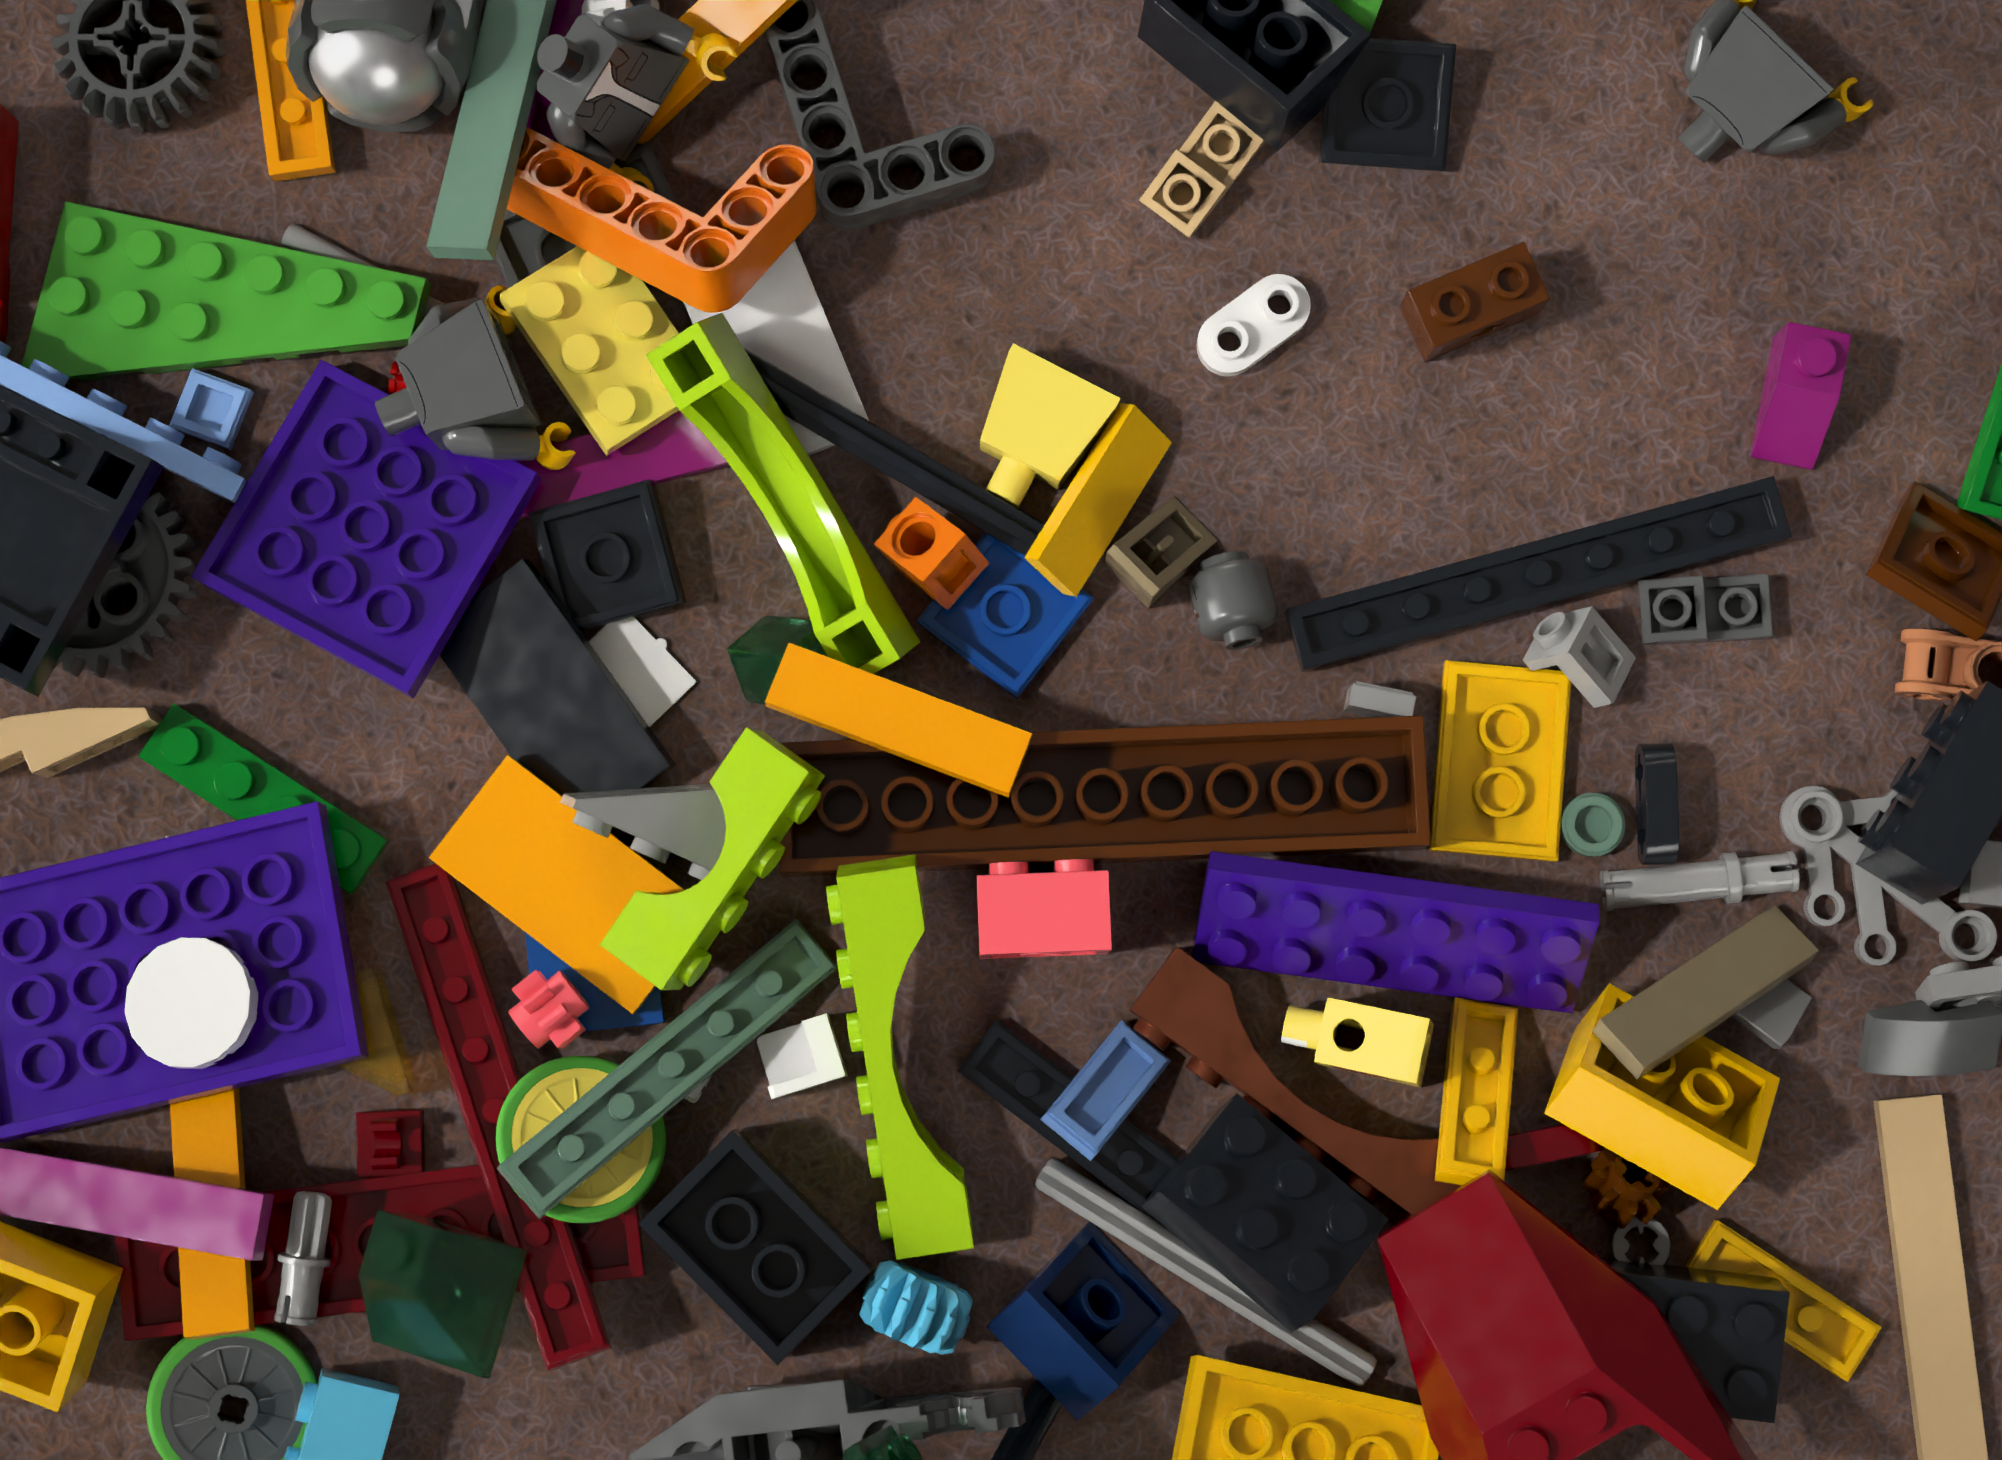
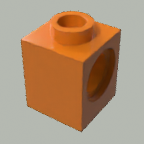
(947, 565)

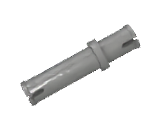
(1723, 878)

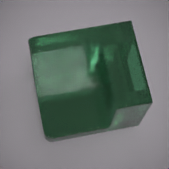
(761, 649)

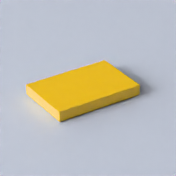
(1500, 761)

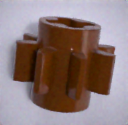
(1623, 1190)

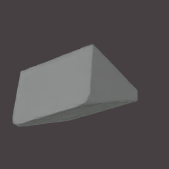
(1774, 1014)

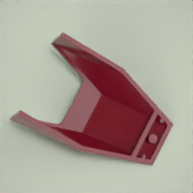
(1535, 1339)

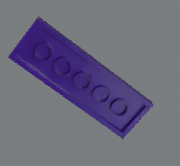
(1394, 932)

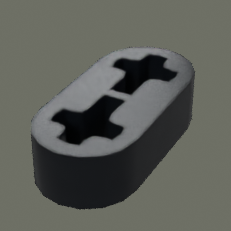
(1656, 804)

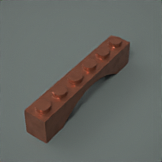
(1199, 1015)

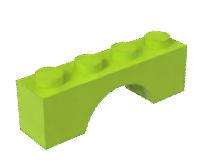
(761, 796)

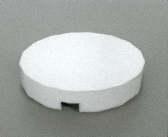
(191, 1003)

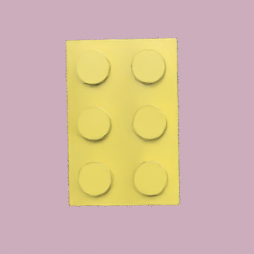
(593, 338)

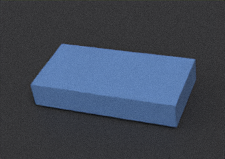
(1105, 1090)

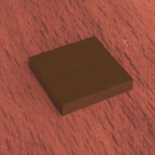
(1941, 561)

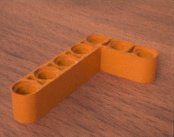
(691, 257)

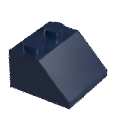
(1084, 1321)

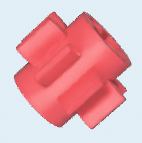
(548, 1009)

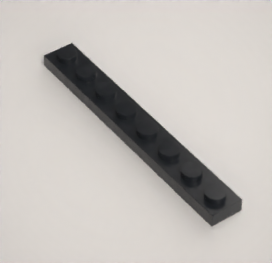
(1537, 574)

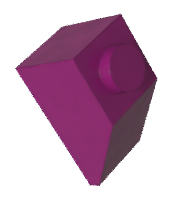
(1799, 394)

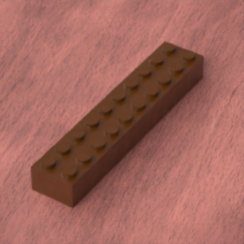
(1127, 798)

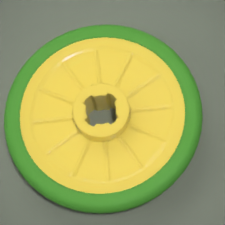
(547, 1094)

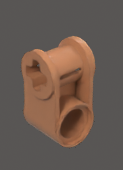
(1942, 664)

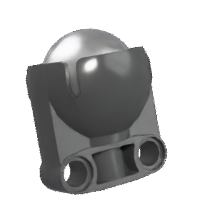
(384, 59)

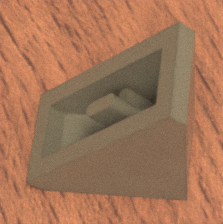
(1159, 551)

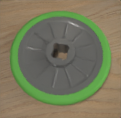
(197, 1375)

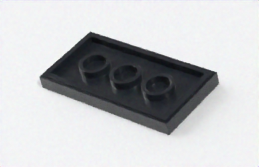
(549, 690)

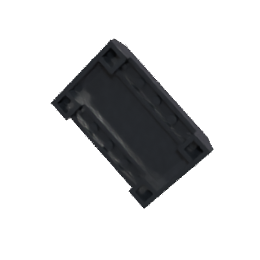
(61, 525)

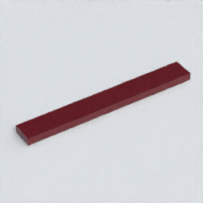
(482, 1076)

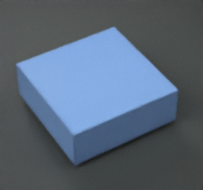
(211, 409)

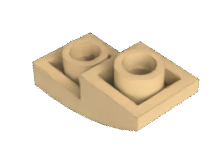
(1202, 170)

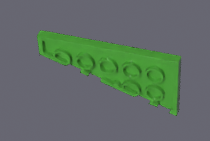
(182, 298)

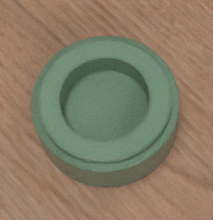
(1592, 825)

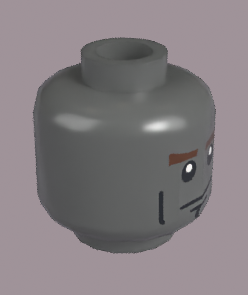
(1233, 599)

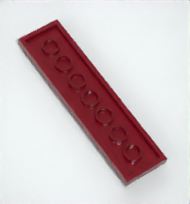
(452, 1196)

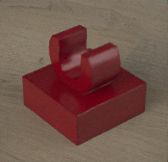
(390, 1143)

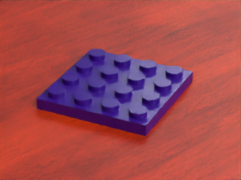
(364, 532)

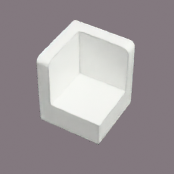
(801, 1056)

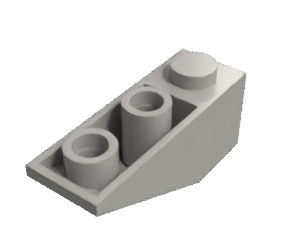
(662, 819)

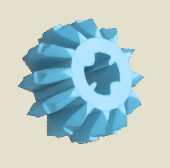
(916, 1307)

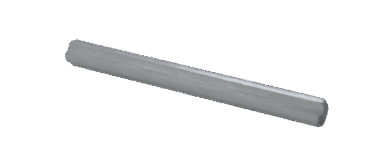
(1173, 1254)

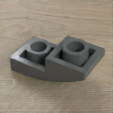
(1705, 609)
(1923, 1042)

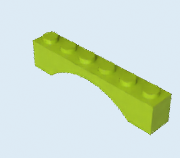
(736, 412)
(923, 1184)

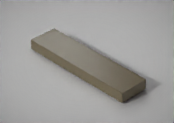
(1705, 991)

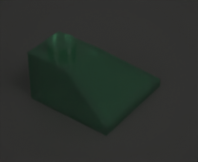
(438, 1290)

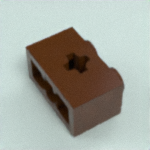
(1474, 301)

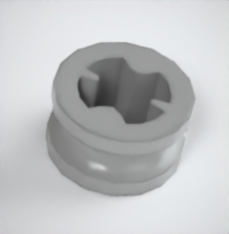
(1659, 1243)

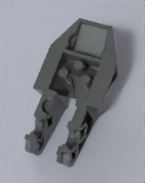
(823, 1421)

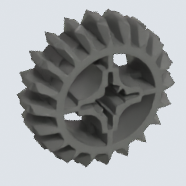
(141, 97)

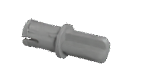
(304, 1259)

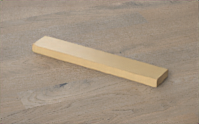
(1930, 1278)

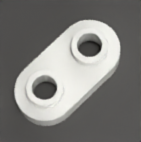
(1254, 324)

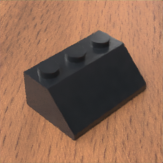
(1258, 57)

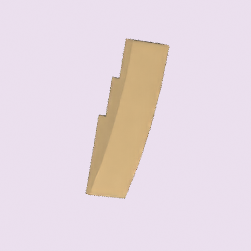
(68, 737)

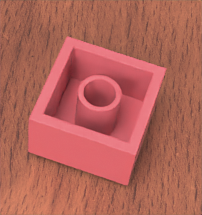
(1043, 912)

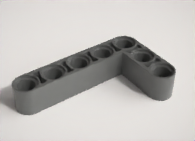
(847, 162)

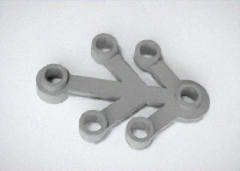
(1868, 888)

